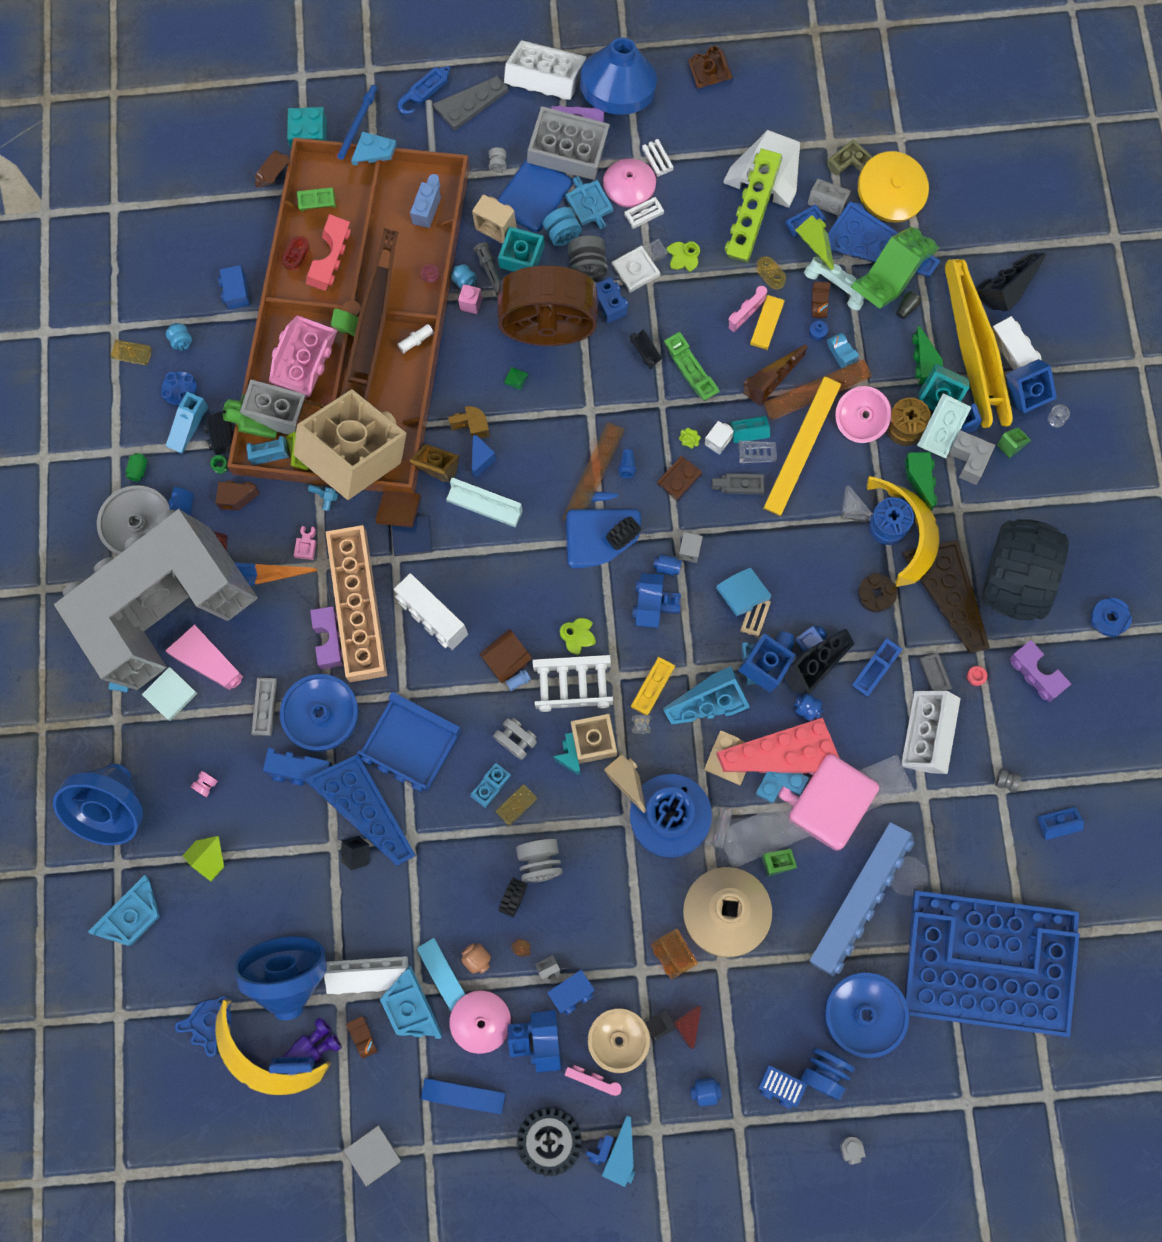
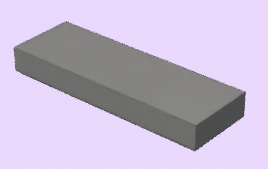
(264, 707)

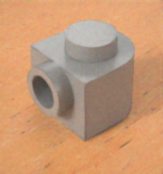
(852, 1150)

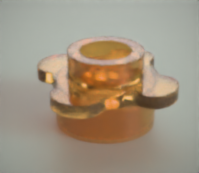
(521, 948)

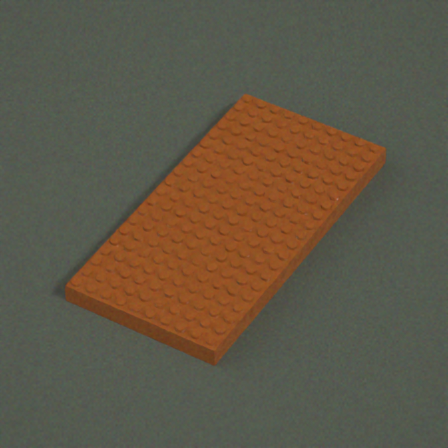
(370, 199)

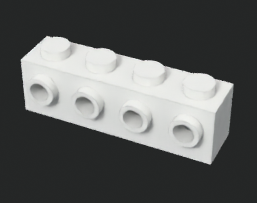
(363, 974)

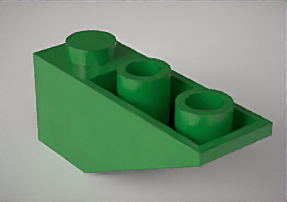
(925, 355)
(919, 474)

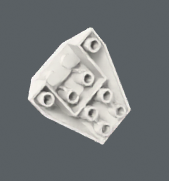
(786, 180)

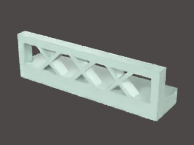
(484, 502)

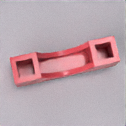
(321, 270)

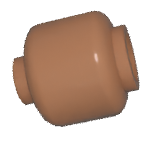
(476, 958)

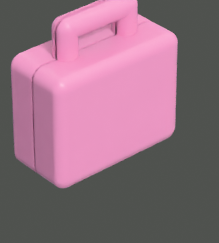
(832, 801)

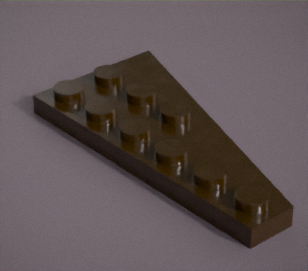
(953, 594)

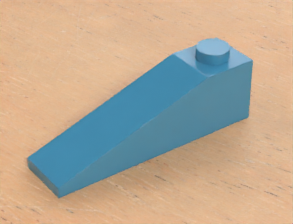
(712, 697)

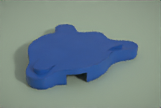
(203, 1023)

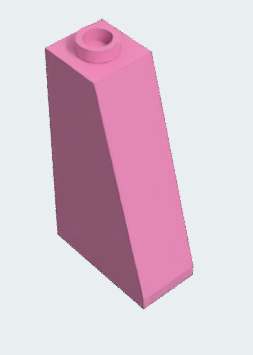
(202, 656)

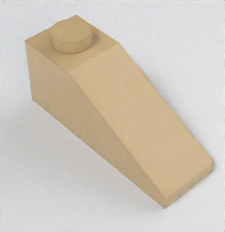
(625, 777)

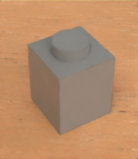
(690, 547)

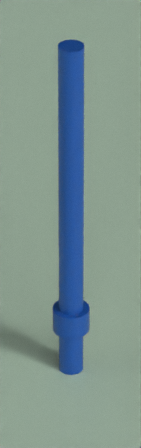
(367, 100)

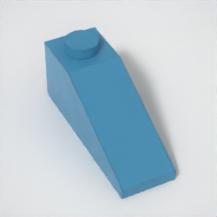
(621, 1158)

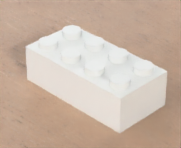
(430, 611)

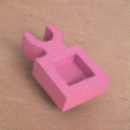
(305, 546)

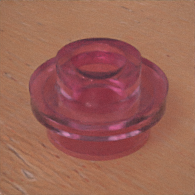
(429, 268)

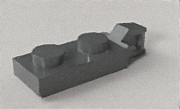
(740, 484)

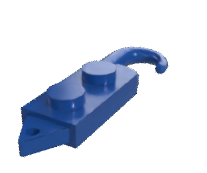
(424, 88)

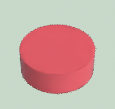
(976, 676)

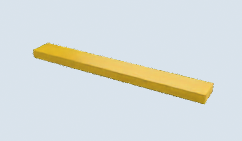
(802, 446)

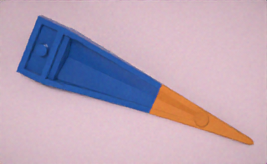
(261, 573)

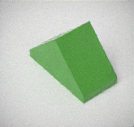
(1013, 441)
(778, 862)

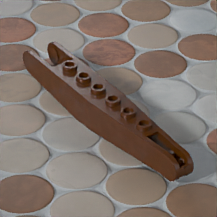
(372, 318)

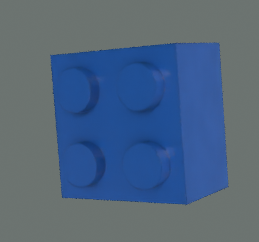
(1031, 386)
(767, 663)

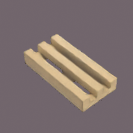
(750, 631)

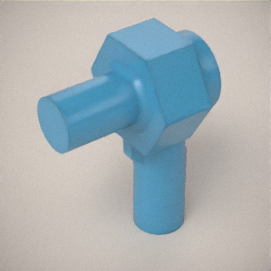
(327, 494)

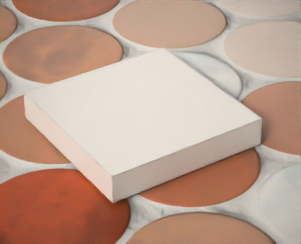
(635, 269)

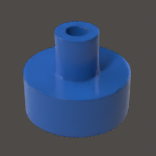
(818, 330)

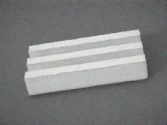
(652, 146)
(645, 215)

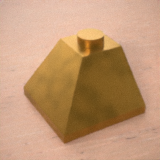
(436, 462)

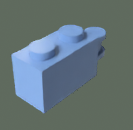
(426, 202)

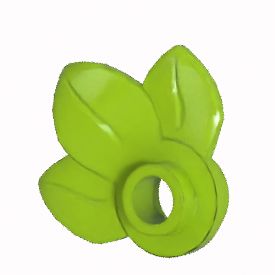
(681, 256)
(580, 635)

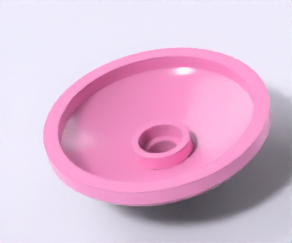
(629, 190)
(851, 414)
(477, 1007)

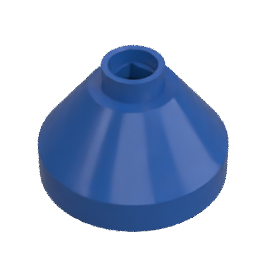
(618, 78)
(100, 805)
(281, 974)

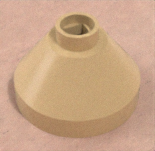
(724, 934)

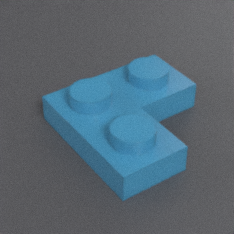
(774, 781)

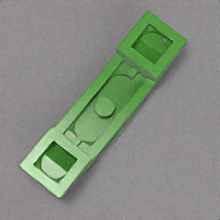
(690, 368)

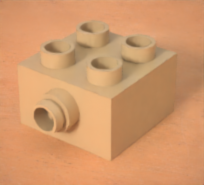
(349, 444)

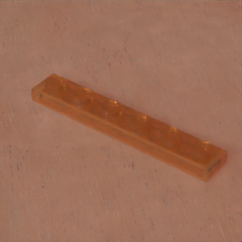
(805, 394)
(596, 468)

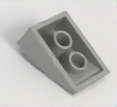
(273, 406)

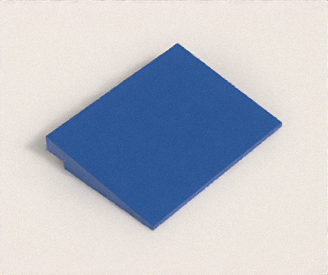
(992, 963)

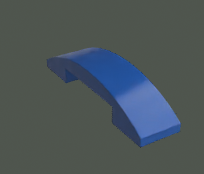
(463, 1096)

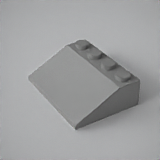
(567, 143)

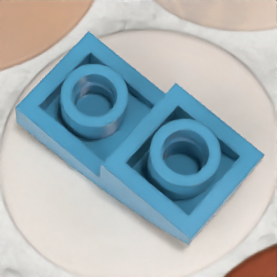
(490, 785)

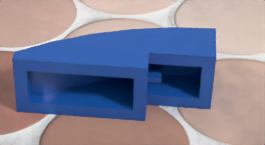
(877, 667)

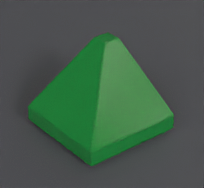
(515, 378)

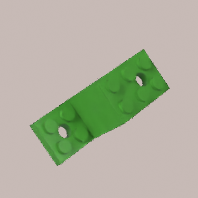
(895, 267)

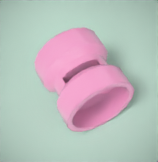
(202, 788)

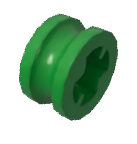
(217, 469)

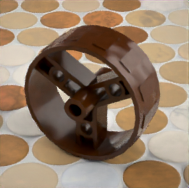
(547, 306)

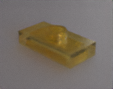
(131, 352)
(516, 805)

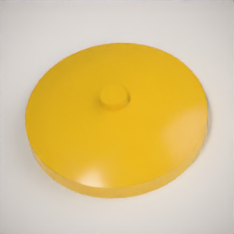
(893, 187)

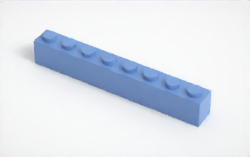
(861, 900)

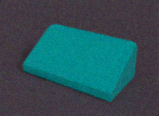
(750, 429)

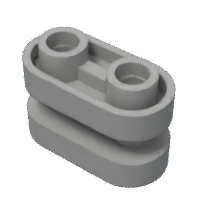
(514, 727)

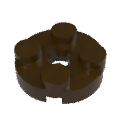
(887, 588)

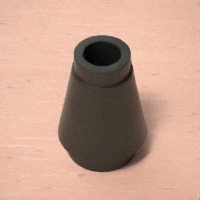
(909, 304)

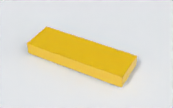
(767, 322)
(653, 686)

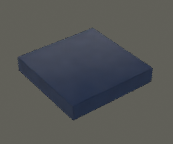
(412, 539)

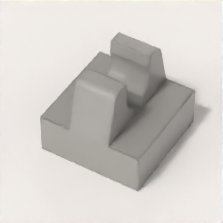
(547, 967)

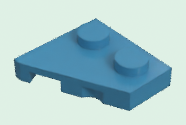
(373, 148)

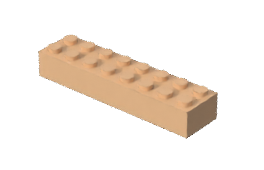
(356, 604)

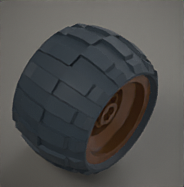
(1025, 569)

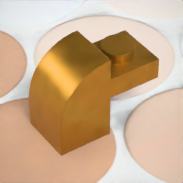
(474, 419)

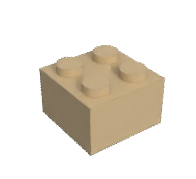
(493, 218)
(594, 738)

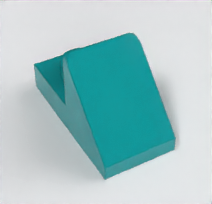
(569, 759)

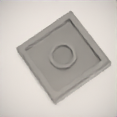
(372, 1155)

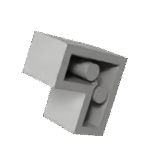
(975, 454)

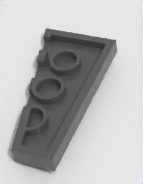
(468, 103)

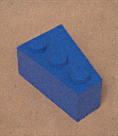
(292, 767)

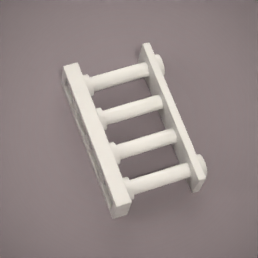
(562, 666)

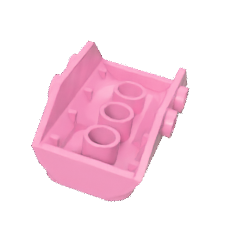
(301, 355)

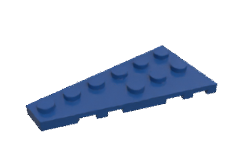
(865, 237)
(357, 798)

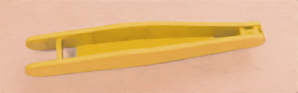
(978, 346)

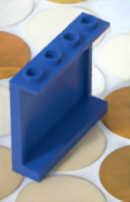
(410, 743)

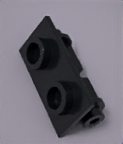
(645, 348)

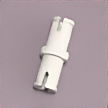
(415, 338)

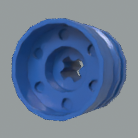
(882, 525)
(827, 1074)

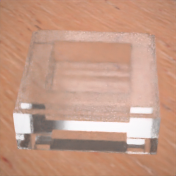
(656, 250)

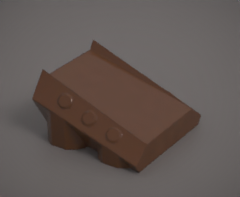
(710, 67)
(270, 169)
(506, 656)

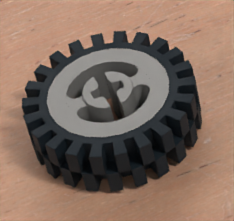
(528, 1144)

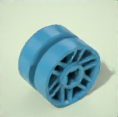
(562, 226)

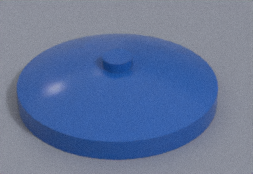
(319, 712)
(867, 1015)

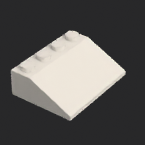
(544, 70)

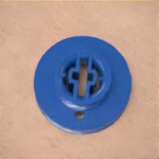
(684, 836)

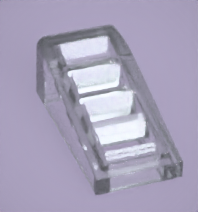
(745, 458)

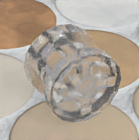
(1060, 411)
(641, 724)

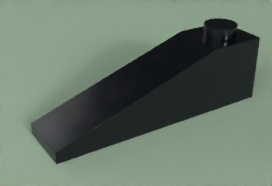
(1011, 283)
(817, 662)

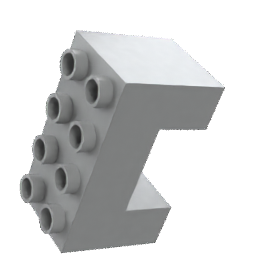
(141, 587)

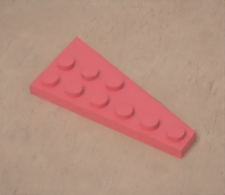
(787, 751)

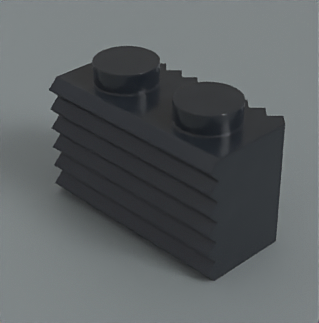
(219, 431)

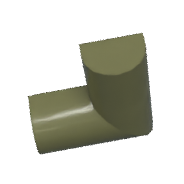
(850, 154)

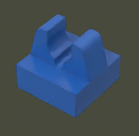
(670, 602)

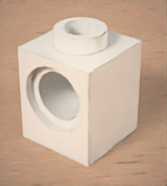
(719, 437)

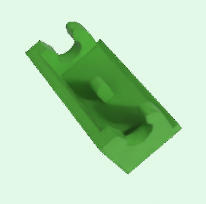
(316, 198)

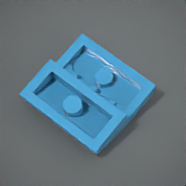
(743, 591)

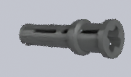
(487, 262)

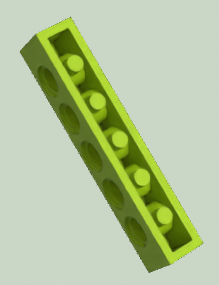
(762, 159)

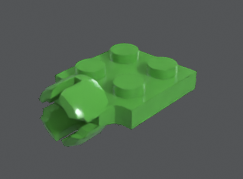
(245, 423)

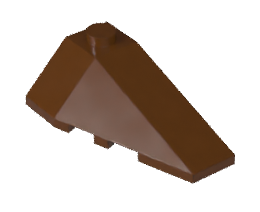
(769, 378)

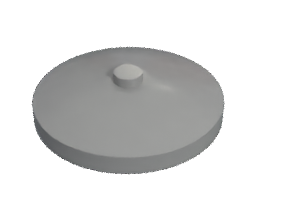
(128, 514)

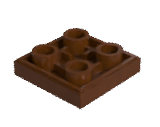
(398, 508)

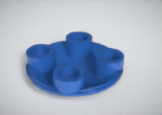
(177, 385)

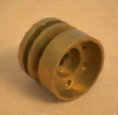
(907, 431)

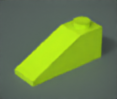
(817, 238)

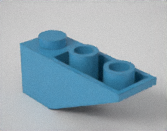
(186, 421)

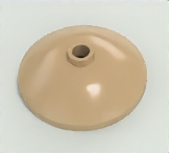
(619, 1024)

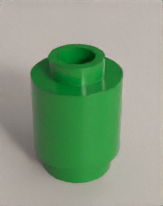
(136, 467)

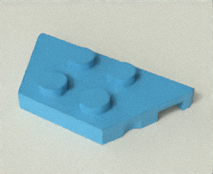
(129, 916)
(408, 1008)

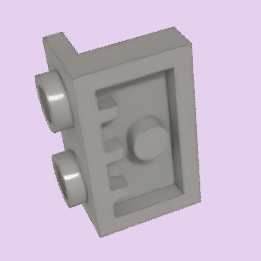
(828, 197)

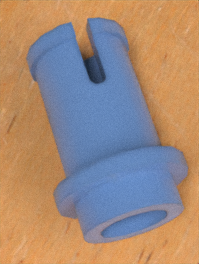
(518, 680)

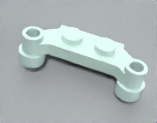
(838, 277)

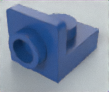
(811, 637)
(518, 1040)
(604, 1146)

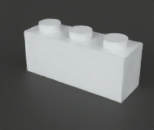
(1014, 344)

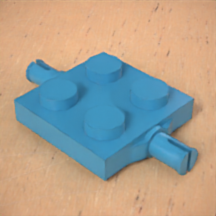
(589, 202)

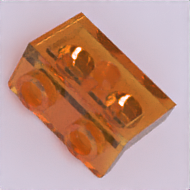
(674, 954)

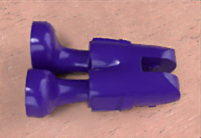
(305, 1044)

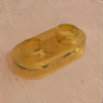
(770, 271)

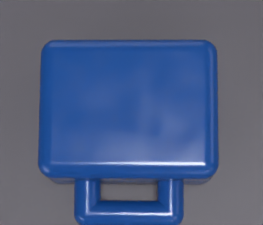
(535, 194)
(588, 531)

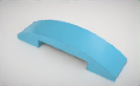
(441, 972)

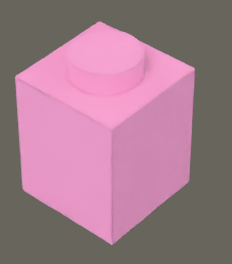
(470, 299)

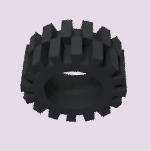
(623, 533)
(512, 897)

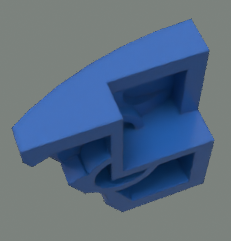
(182, 500)

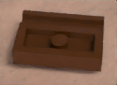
(679, 478)

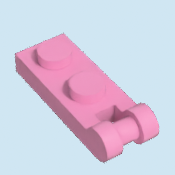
(747, 309)
(594, 1080)

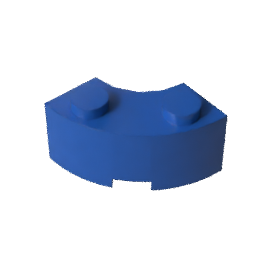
(649, 600)
(545, 1041)

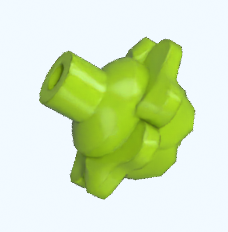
(689, 438)

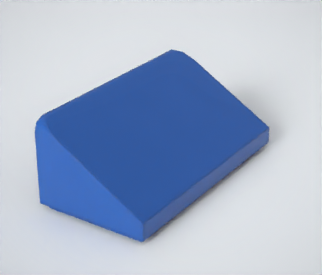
(1061, 823)

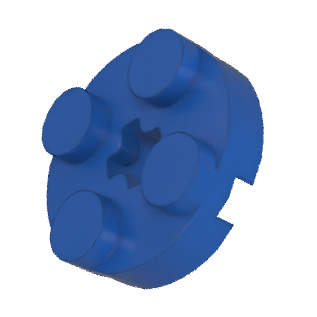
(1121, 613)

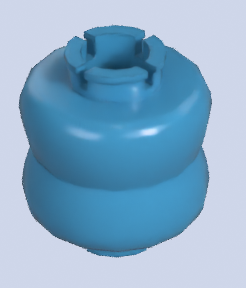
(463, 275)
(178, 336)

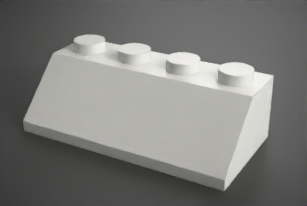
(931, 731)

